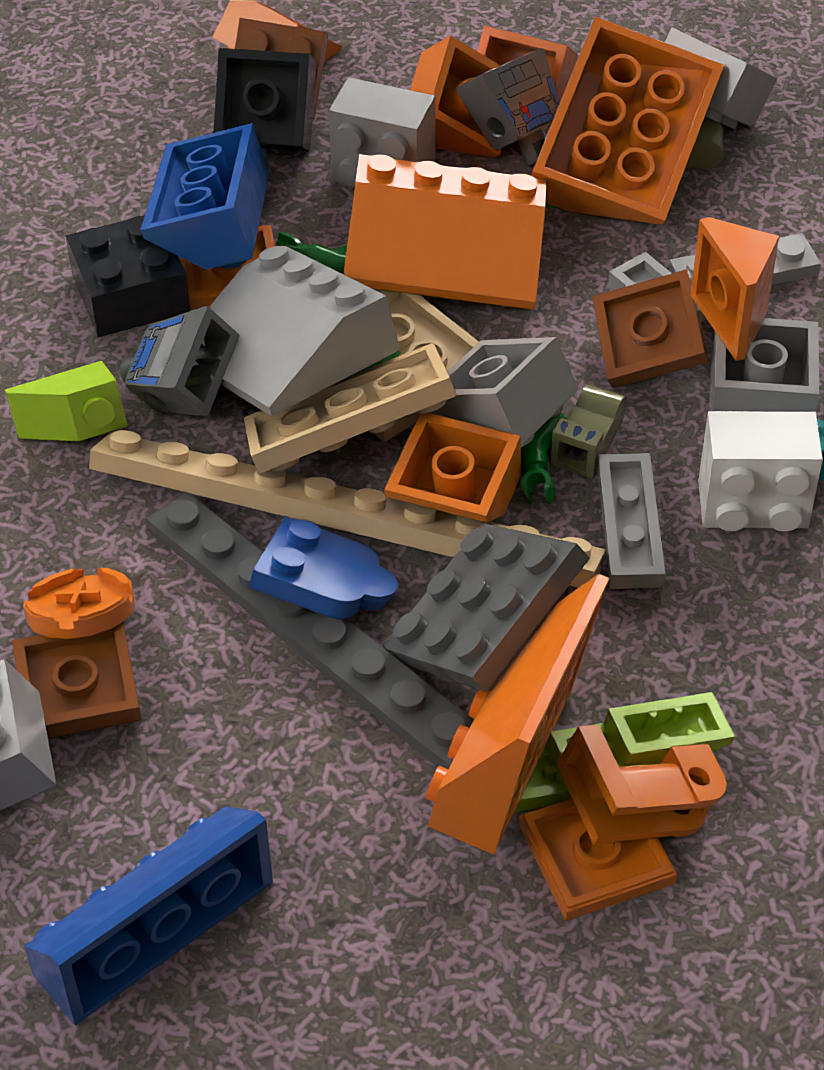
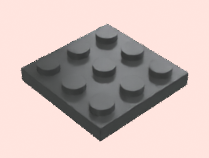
(485, 604)

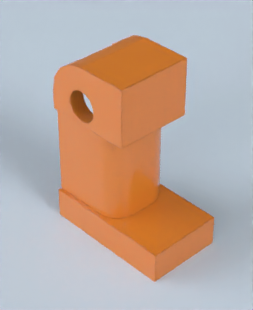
(640, 798)

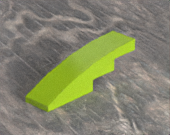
(636, 737)

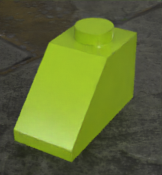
(67, 405)

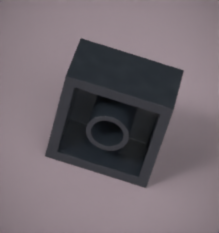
(270, 92)
(126, 277)

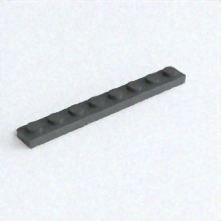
(328, 643)

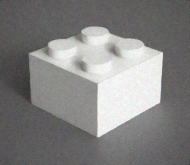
(759, 470)

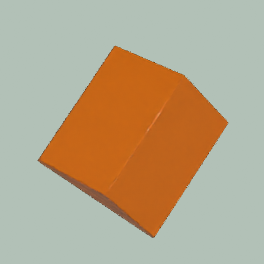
(733, 280)

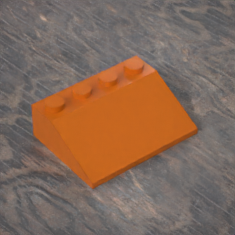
(625, 125)
(446, 231)
(513, 725)

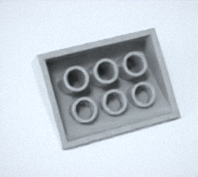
(299, 328)

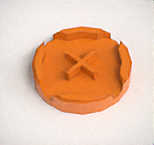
(79, 605)

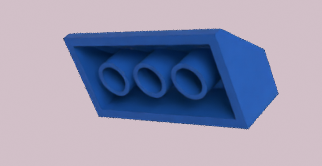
(209, 198)
(152, 911)

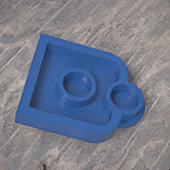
(322, 571)

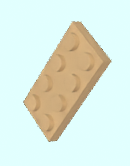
(350, 407)

